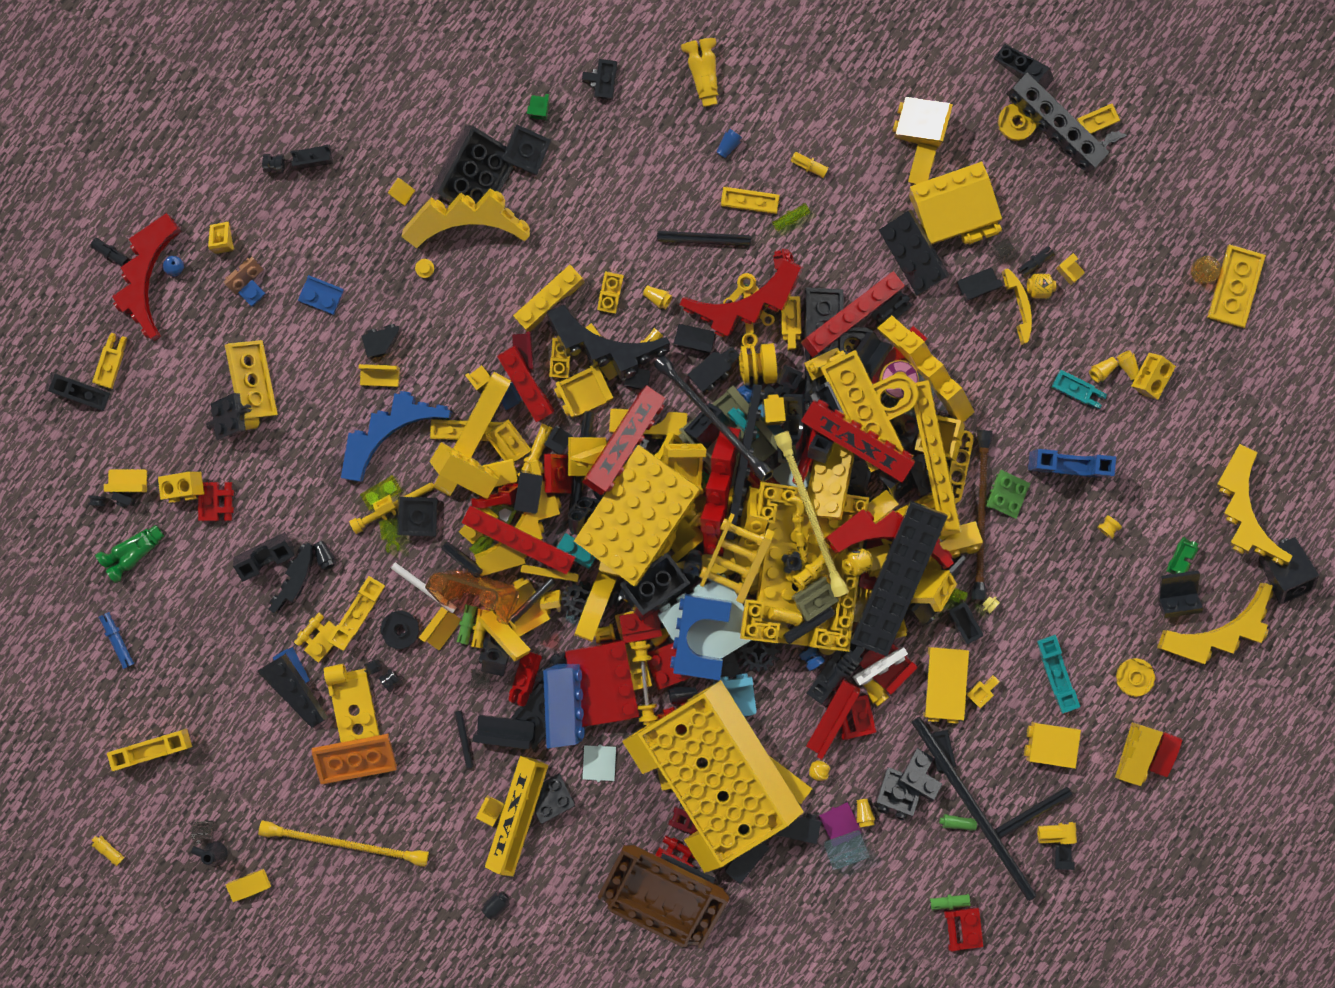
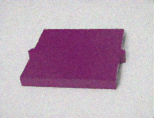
(839, 821)

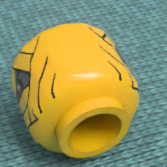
(1041, 286)
(858, 561)

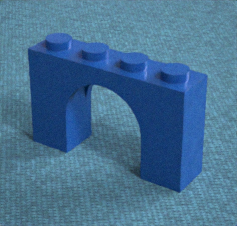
(1089, 466)
(686, 660)

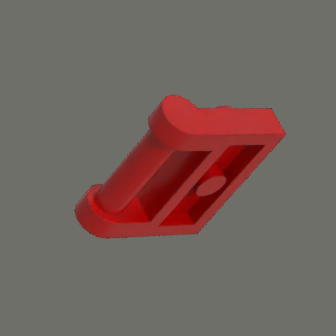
(862, 719)
(970, 929)

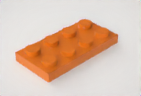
(354, 759)

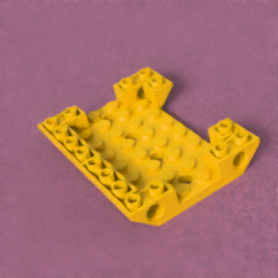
(776, 585)
(734, 765)

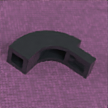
(794, 413)

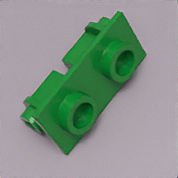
(1184, 550)

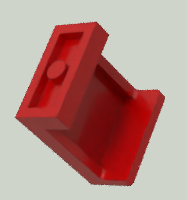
(895, 675)

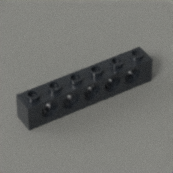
(1067, 123)

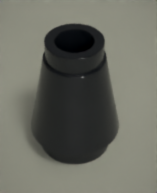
(324, 556)
(681, 694)

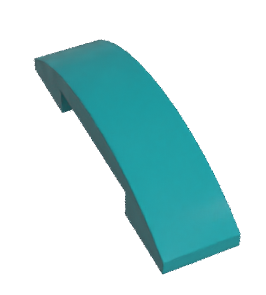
(1057, 674)

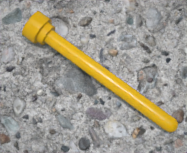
(358, 524)

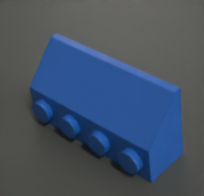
(563, 705)

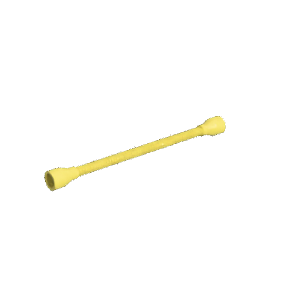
(784, 442)

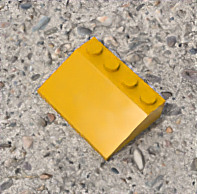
(955, 203)

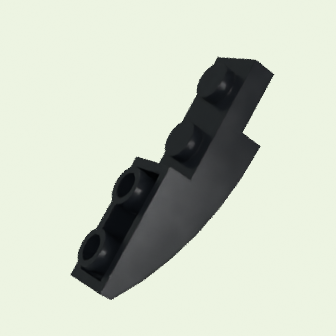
(298, 571)

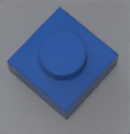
(252, 293)

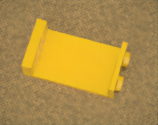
(946, 684)

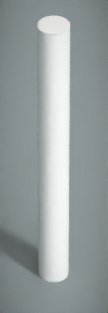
(419, 584)

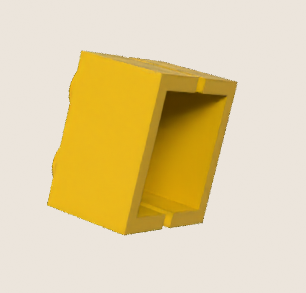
(951, 431)

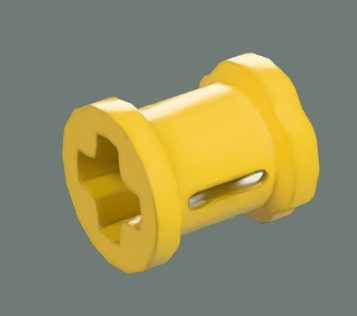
(605, 633)

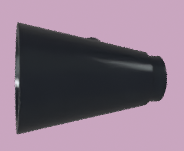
(216, 850)

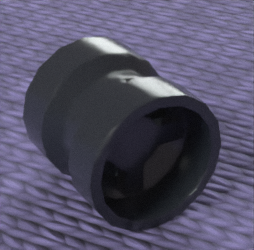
(273, 163)

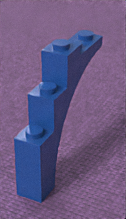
(404, 412)

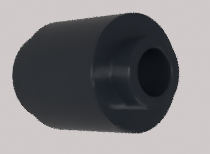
(495, 905)

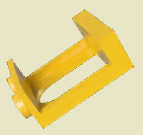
(750, 520)

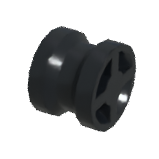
(390, 680)

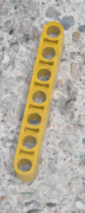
(476, 424)

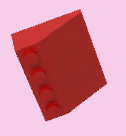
(605, 682)

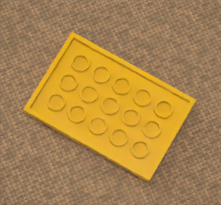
(637, 515)

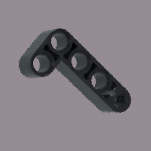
(580, 513)

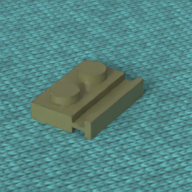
(814, 598)

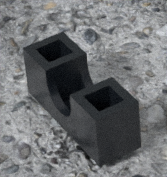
(251, 561)

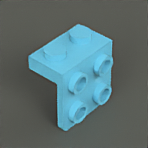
(742, 692)

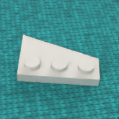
(880, 666)

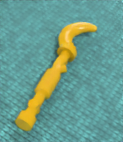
(796, 519)

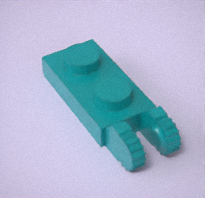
(1077, 389)

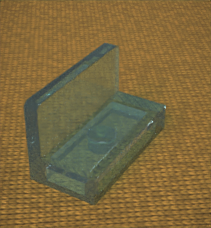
(846, 849)

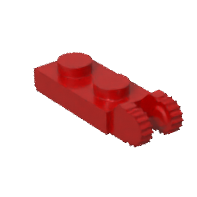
(524, 678)

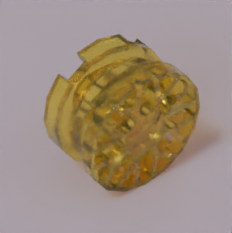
(1205, 270)

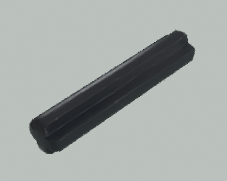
(461, 559)
(807, 626)

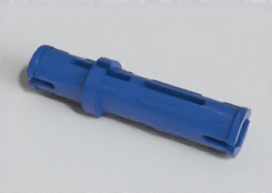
(112, 633)

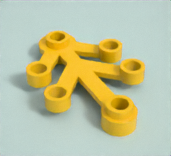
(746, 290)

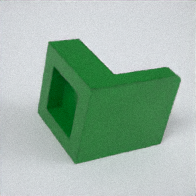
(538, 107)

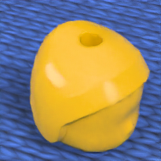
(819, 770)

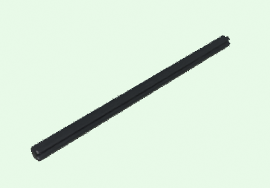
(973, 808)

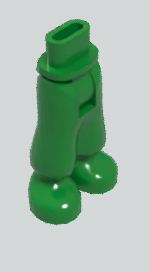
(129, 552)

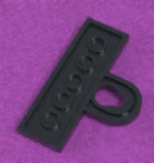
(819, 307)

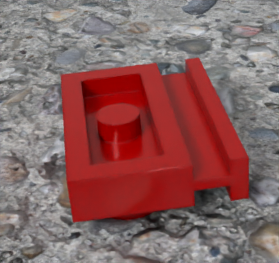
(636, 630)

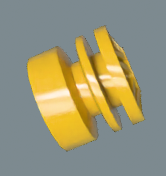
(758, 364)

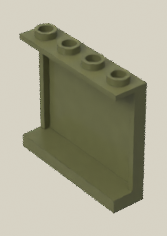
(763, 446)

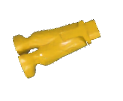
(703, 69)

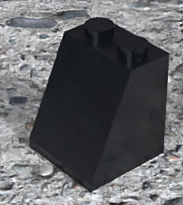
(1291, 579)

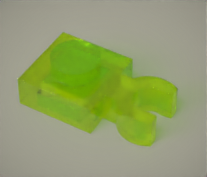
(389, 532)
(958, 595)

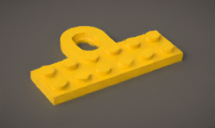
(862, 399)

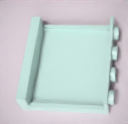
(709, 636)

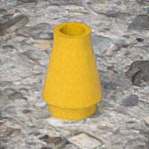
(658, 297)
(1128, 363)
(1103, 369)
(876, 692)
(864, 813)

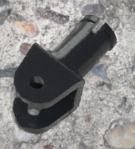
(693, 565)

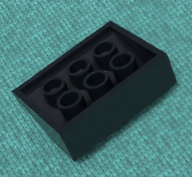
(472, 167)

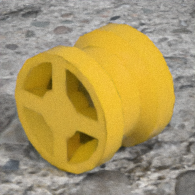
(1109, 527)

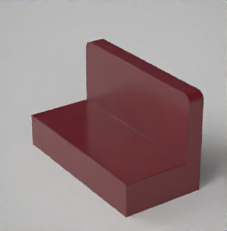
(524, 344)

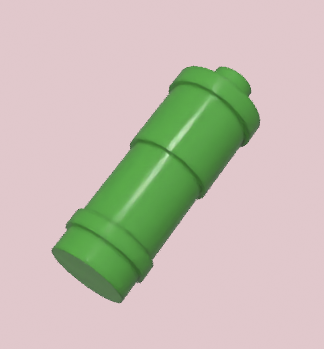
(958, 822)

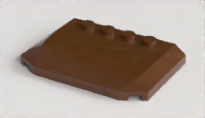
(662, 897)

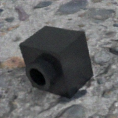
(820, 448)

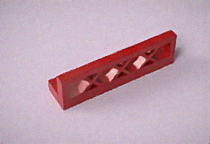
(833, 718)

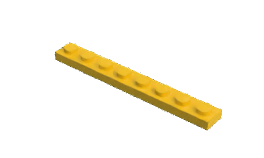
(936, 458)

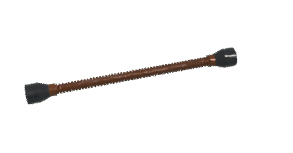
(984, 440)

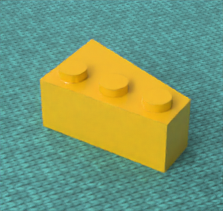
(464, 470)

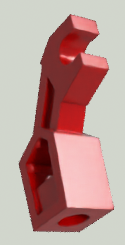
(505, 495)

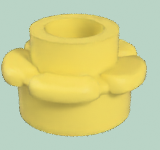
(990, 604)

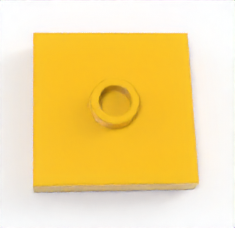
(579, 445)

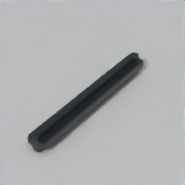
(703, 238)
(1033, 812)

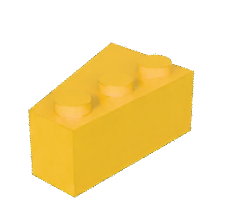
(1138, 754)

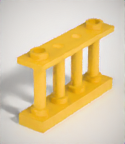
(755, 557)

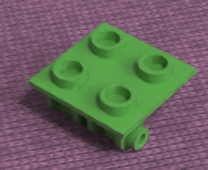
(1007, 494)

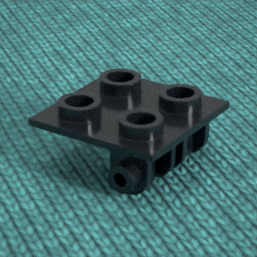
(553, 799)

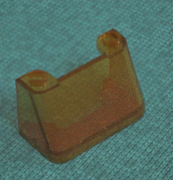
(493, 594)

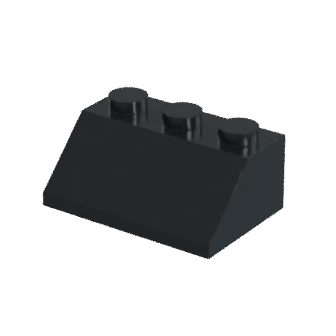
(656, 588)

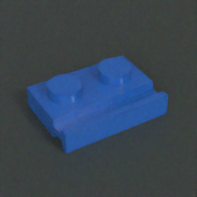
(321, 295)

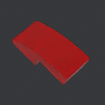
(1166, 754)

